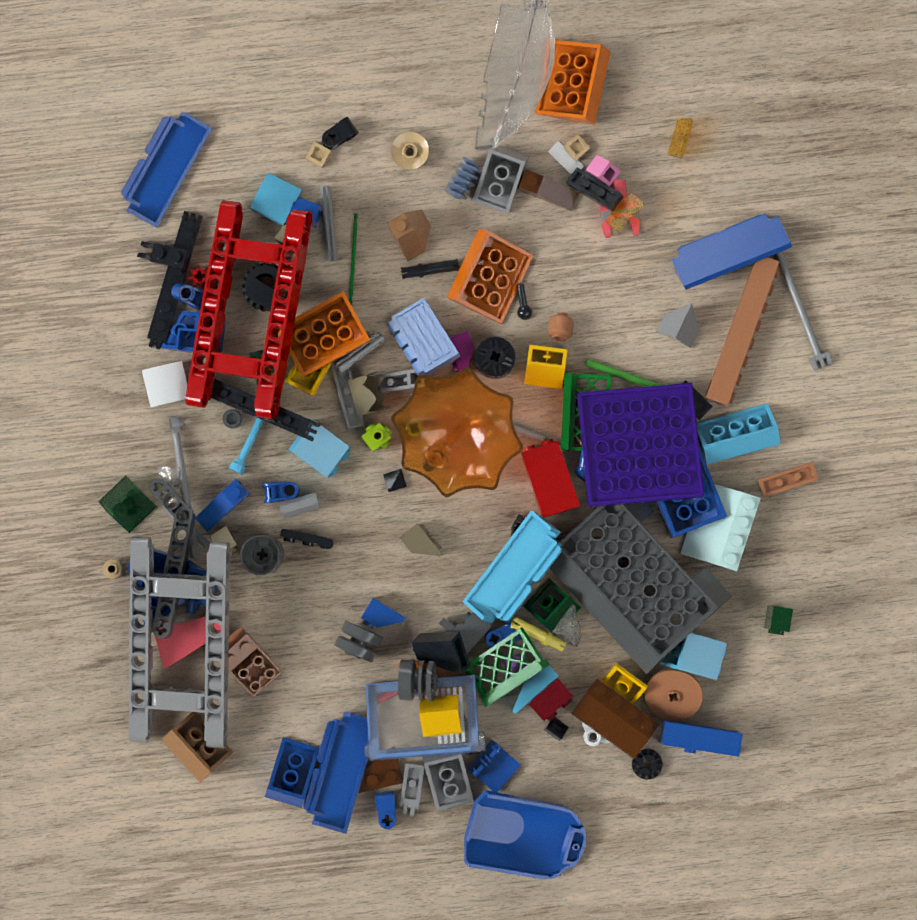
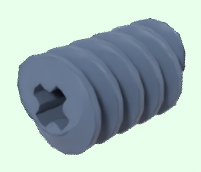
(463, 179)

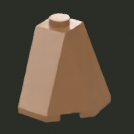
(410, 232)

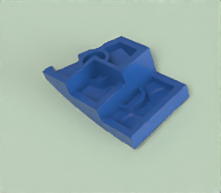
(184, 333)

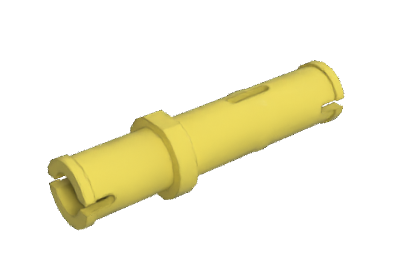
(545, 637)

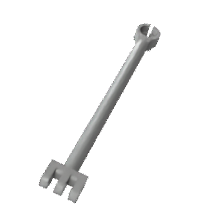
(819, 356)
(176, 424)

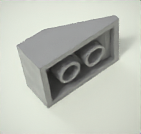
(500, 178)
(448, 780)

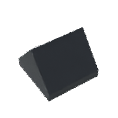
(556, 728)

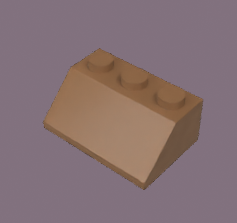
(188, 745)

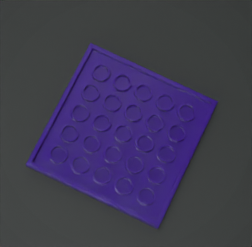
(640, 445)

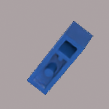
(222, 505)

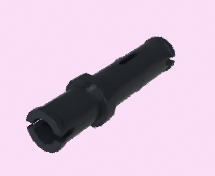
(428, 269)

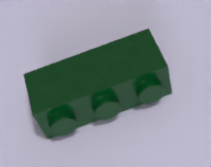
(778, 620)

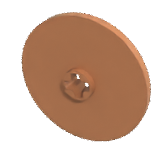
(679, 707)

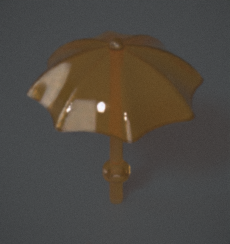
(457, 432)

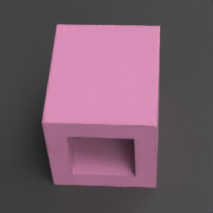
(603, 170)

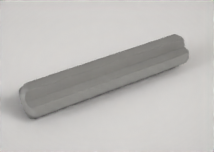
(360, 352)

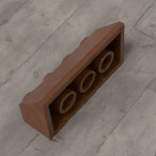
(615, 718)

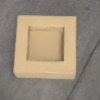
(576, 147)
(318, 154)

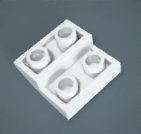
(165, 384)

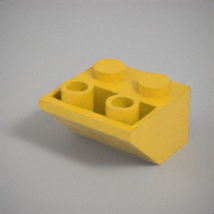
(545, 366)

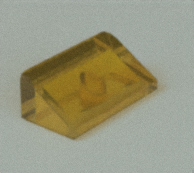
(680, 137)
(624, 212)

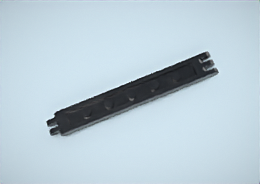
(166, 303)
(245, 402)

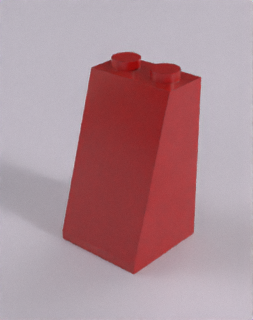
(549, 478)

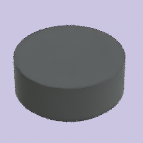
(232, 418)

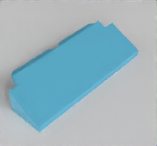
(514, 570)

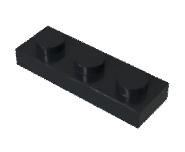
(594, 189)

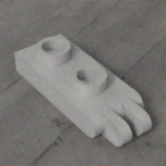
(411, 787)

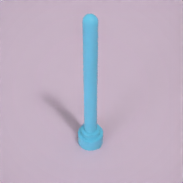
(239, 465)

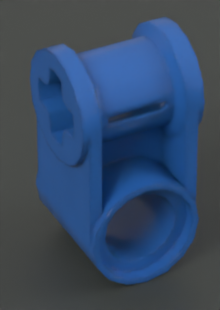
(192, 295)
(279, 491)
(502, 632)
(386, 806)

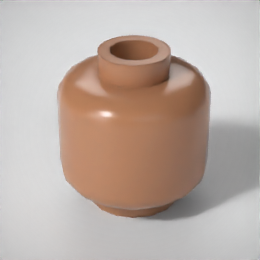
(560, 327)

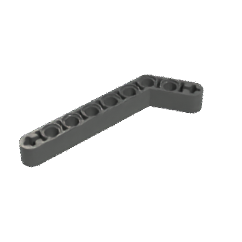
(174, 544)

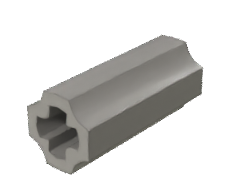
(299, 505)

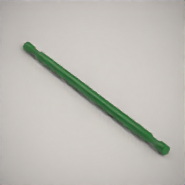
(353, 257)

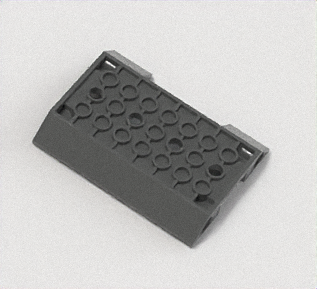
(617, 594)

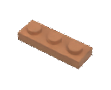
(787, 479)

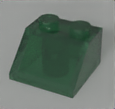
(127, 504)

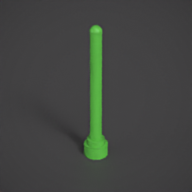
(621, 374)

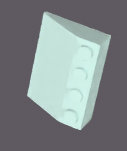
(725, 539)

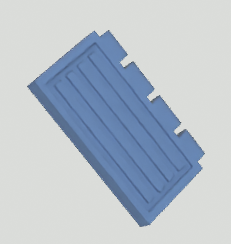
(422, 338)

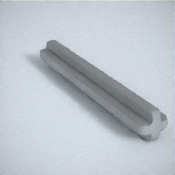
(328, 223)

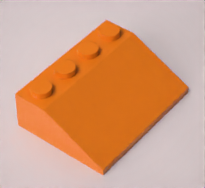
(575, 82)
(490, 276)
(326, 334)

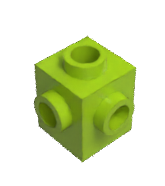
(369, 436)

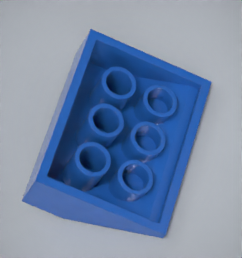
(689, 514)

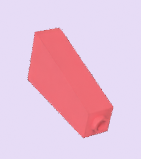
(184, 640)

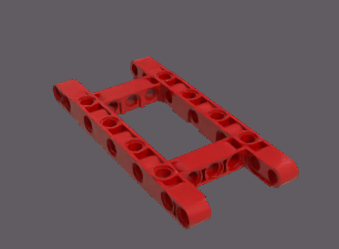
(281, 316)

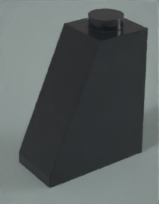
(443, 648)

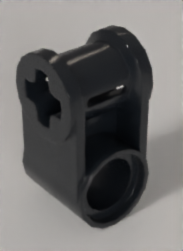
(341, 131)

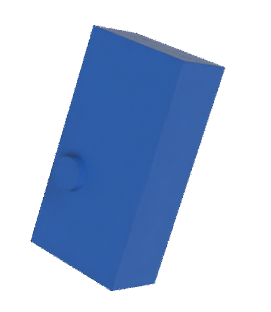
(701, 738)

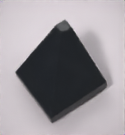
(395, 480)

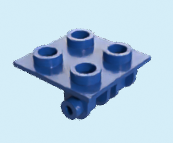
(493, 766)

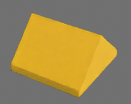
(309, 383)
(624, 683)
(440, 716)

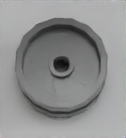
(358, 642)

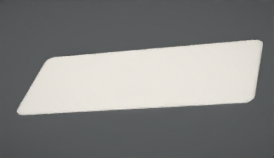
(564, 158)

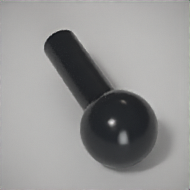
(524, 311)

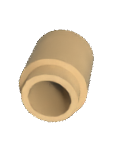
(119, 569)

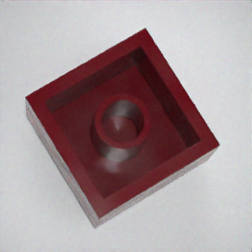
(550, 700)

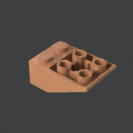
(250, 663)

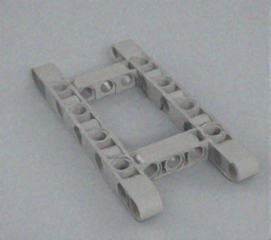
(215, 644)

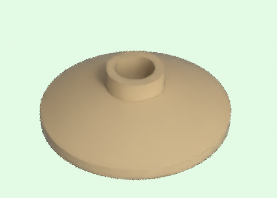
(407, 141)

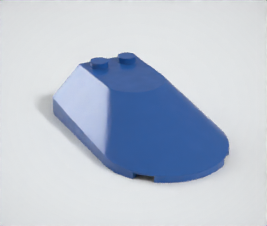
(522, 836)

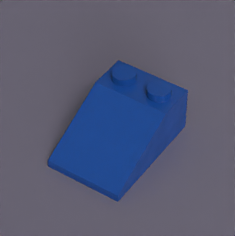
(292, 772)

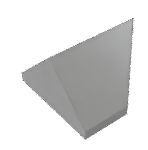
(680, 325)

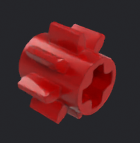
(196, 274)

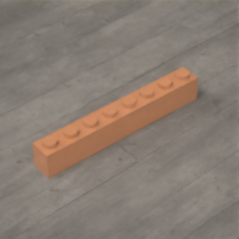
(741, 331)

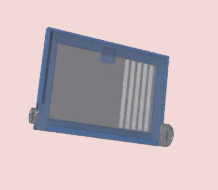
(397, 728)

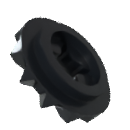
(638, 761)

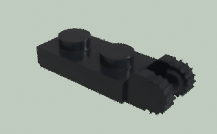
(165, 255)
(307, 539)

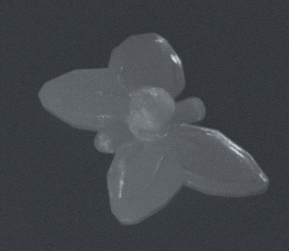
(172, 477)

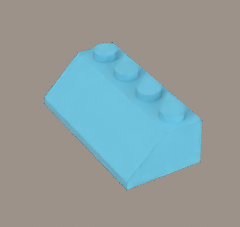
(737, 433)

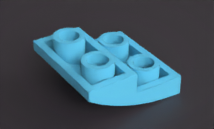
(275, 199)

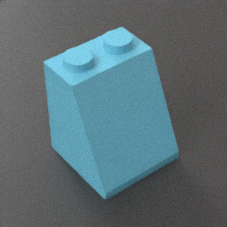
(322, 453)
(697, 656)

